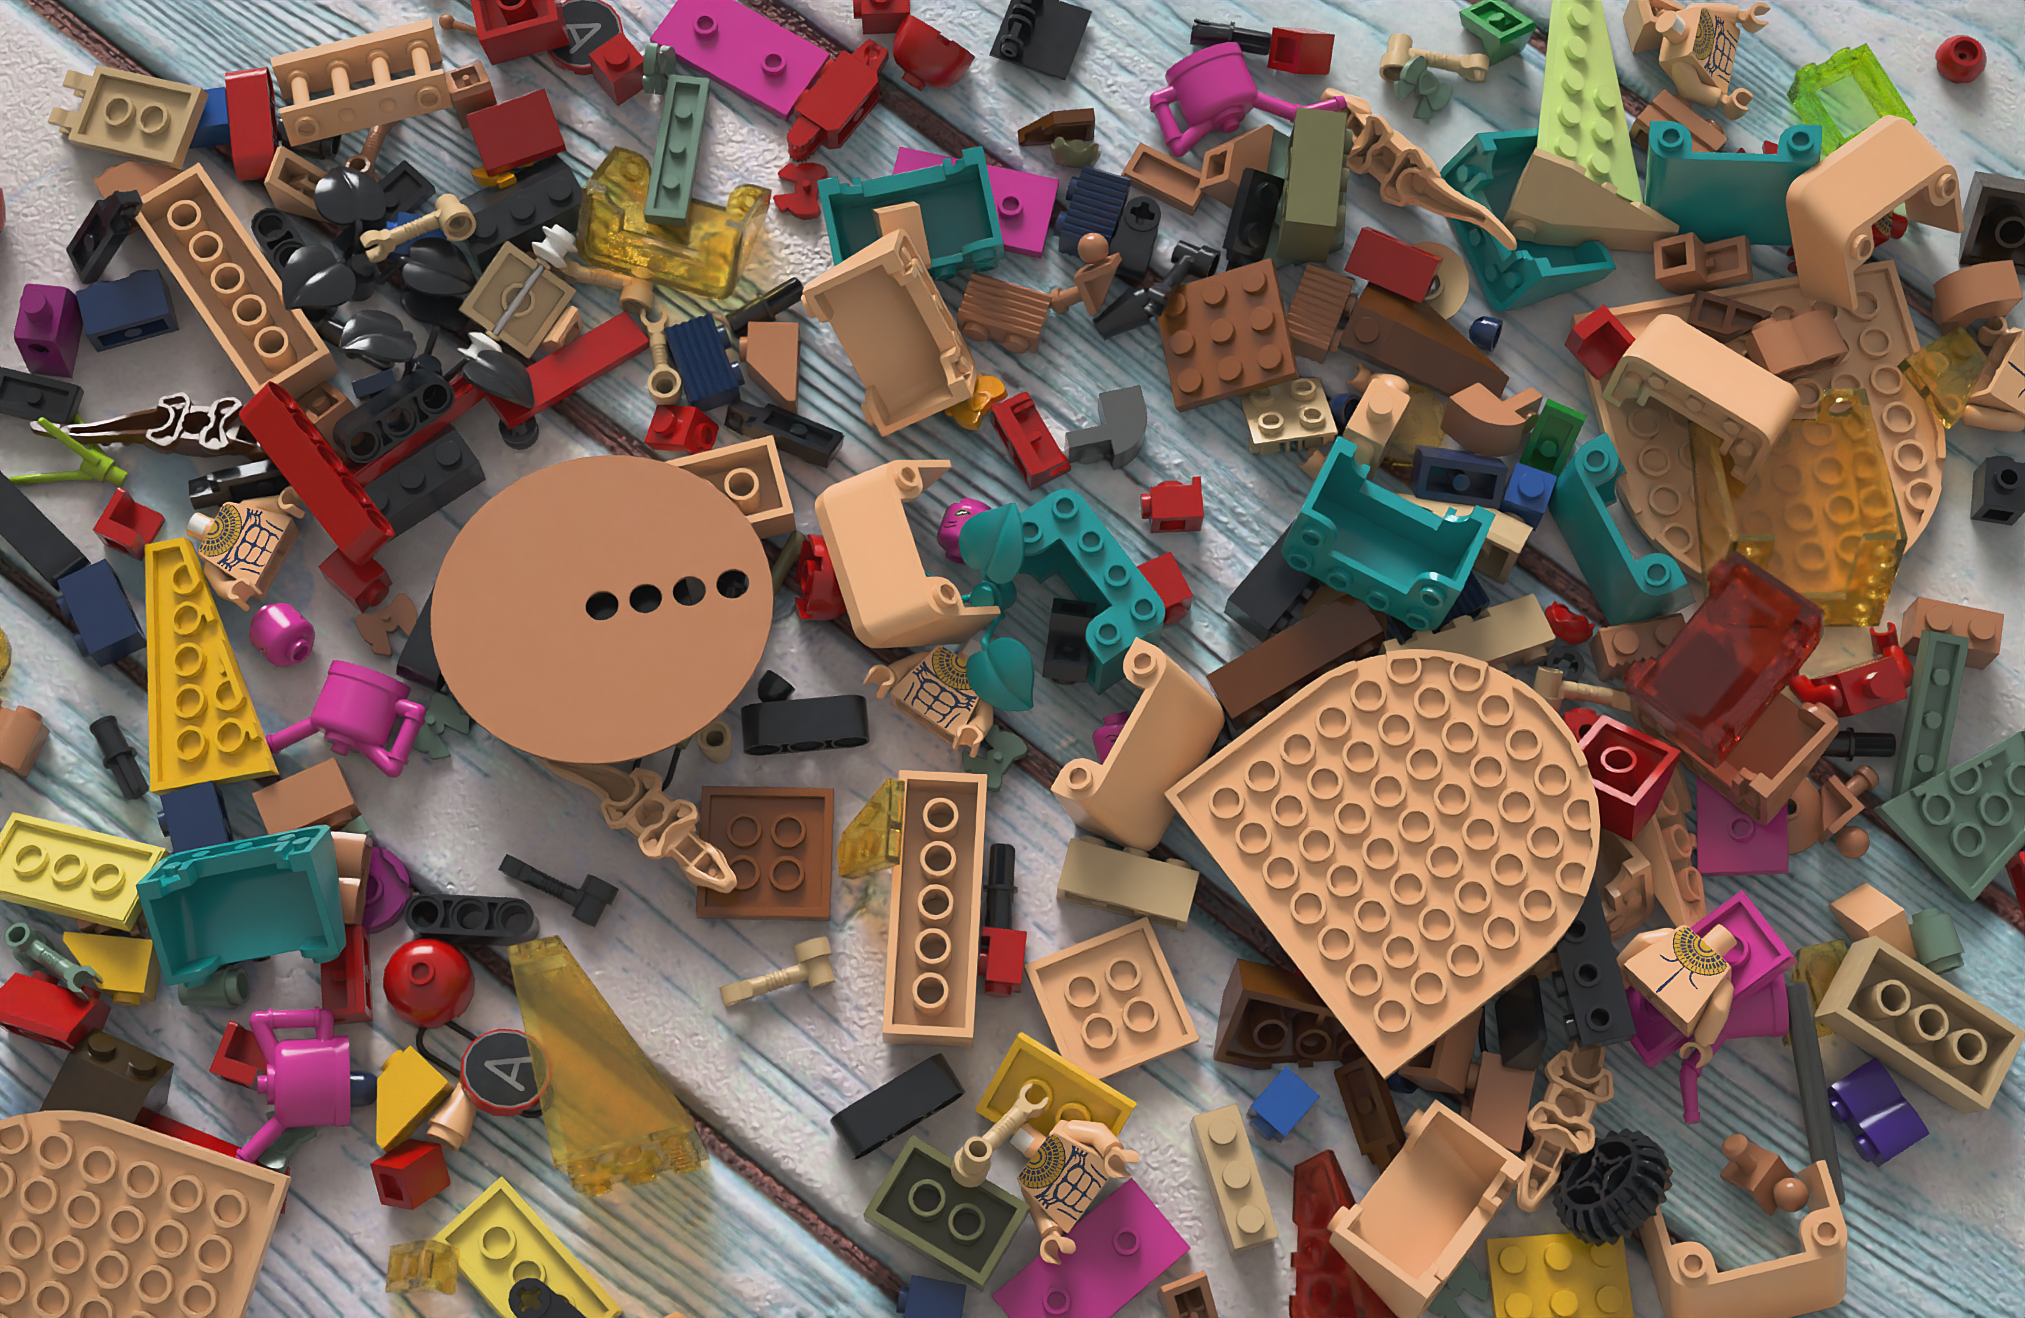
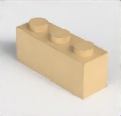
(1127, 883)
(1233, 1179)

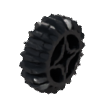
(1613, 1187)

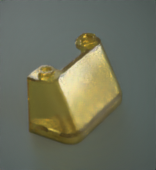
(695, 259)

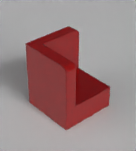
(1300, 51)
(1599, 342)
(128, 525)
(239, 1058)
(410, 1174)

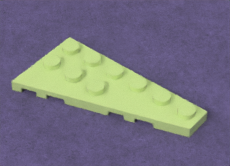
(1582, 98)

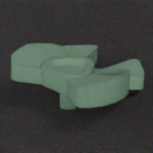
(657, 67)
(1423, 82)
(441, 713)
(1005, 749)
(278, 1153)
(1464, 1278)

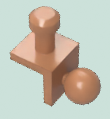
(1092, 279)
(1840, 806)
(1762, 1176)

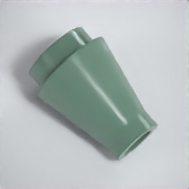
(225, 990)

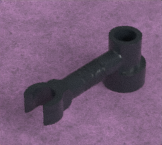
(1188, 261)
(588, 900)

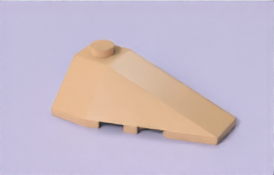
(1669, 850)

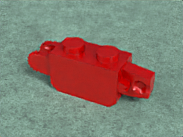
(837, 101)

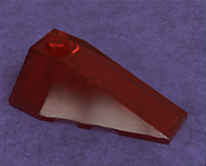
(1323, 1277)

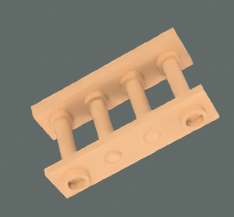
(357, 60)

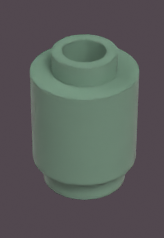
(1936, 941)

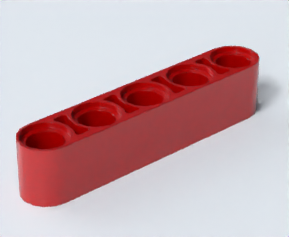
(316, 473)

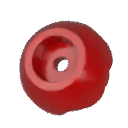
(1955, 68)
(1567, 625)

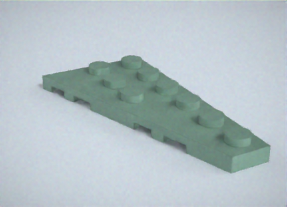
(1966, 817)

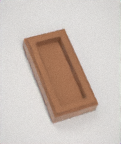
(1164, 179)

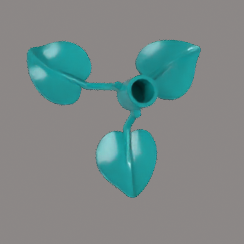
(996, 546)

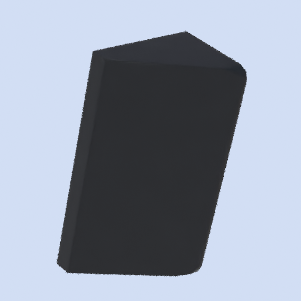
(1521, 1025)

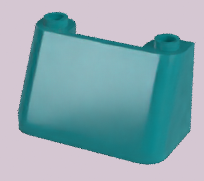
(1726, 192)
(1533, 272)
(1622, 586)
(244, 903)

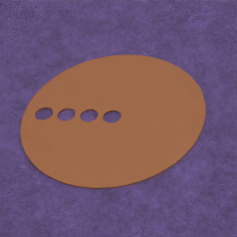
(582, 688)

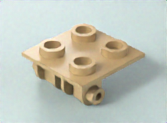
(1287, 414)

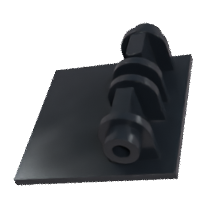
(1041, 35)

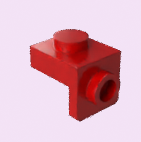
(681, 430)

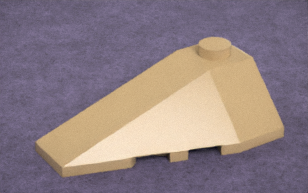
(1565, 208)
(1502, 544)

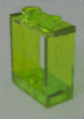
(1869, 76)

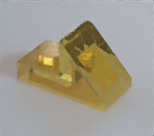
(422, 1268)

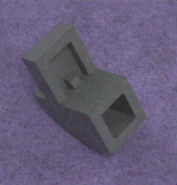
(1120, 433)

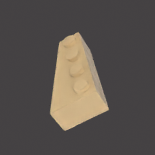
(1501, 637)

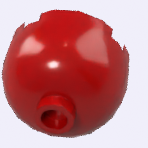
(928, 56)
(818, 583)
(428, 982)

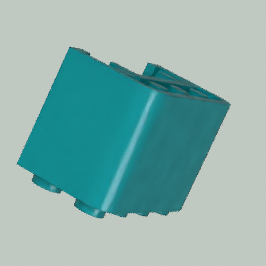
(954, 209)
(1072, 541)
(1382, 544)

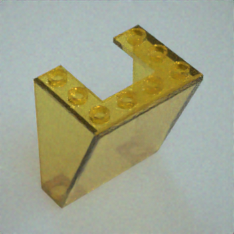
(1813, 512)
(597, 1090)

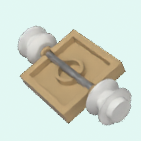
(519, 296)

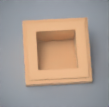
(563, 331)

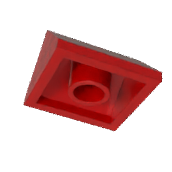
(516, 132)

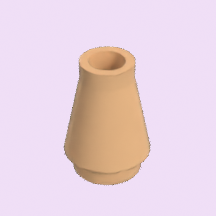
(452, 1121)

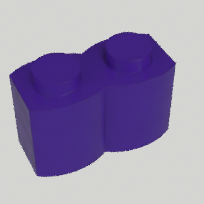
(1875, 1113)

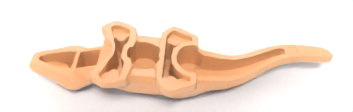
(1406, 171)
(658, 822)
(1562, 1119)

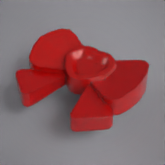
(804, 202)

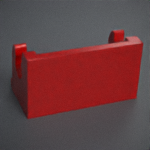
(1393, 264)
(1028, 441)
(347, 980)

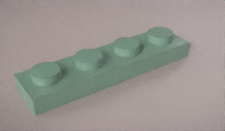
(677, 150)
(1930, 709)

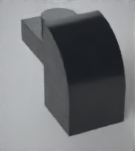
(1066, 647)

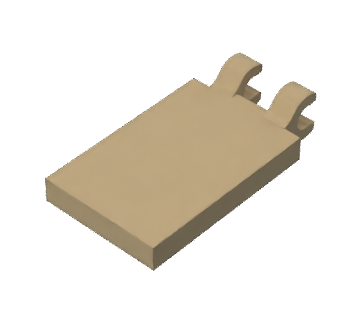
(132, 115)

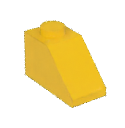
(125, 964)
(406, 1096)

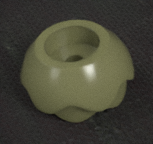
(1074, 153)

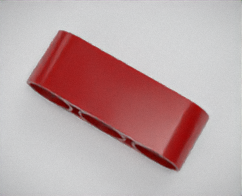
(251, 122)

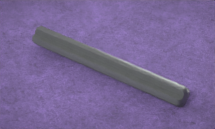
(1812, 1082)

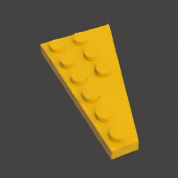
(196, 693)

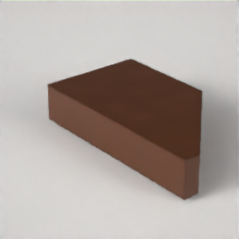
(1068, 124)
(1723, 317)

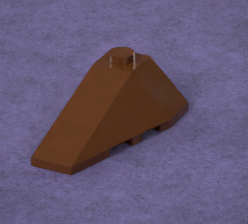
(1416, 344)
(1277, 1019)

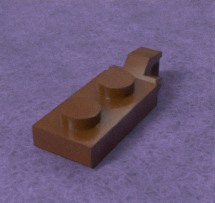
(1371, 1112)

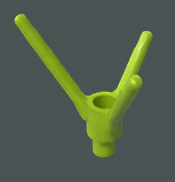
(94, 465)

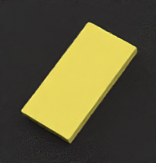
(73, 870)
(508, 1242)

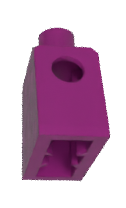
(50, 321)

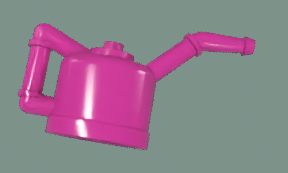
(1216, 94)
(358, 715)
(1757, 1016)
(304, 1076)

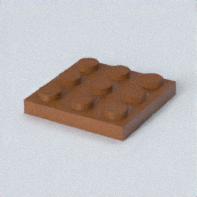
(1227, 336)
(775, 846)

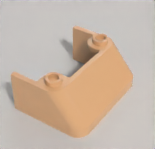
(1854, 188)
(880, 565)
(1771, 1289)

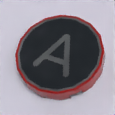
(588, 27)
(499, 1073)

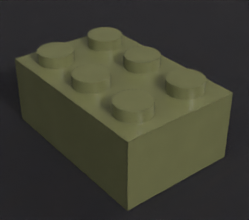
(1314, 185)
(943, 1221)

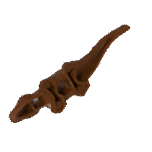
(173, 428)

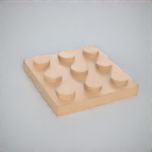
(1112, 1001)

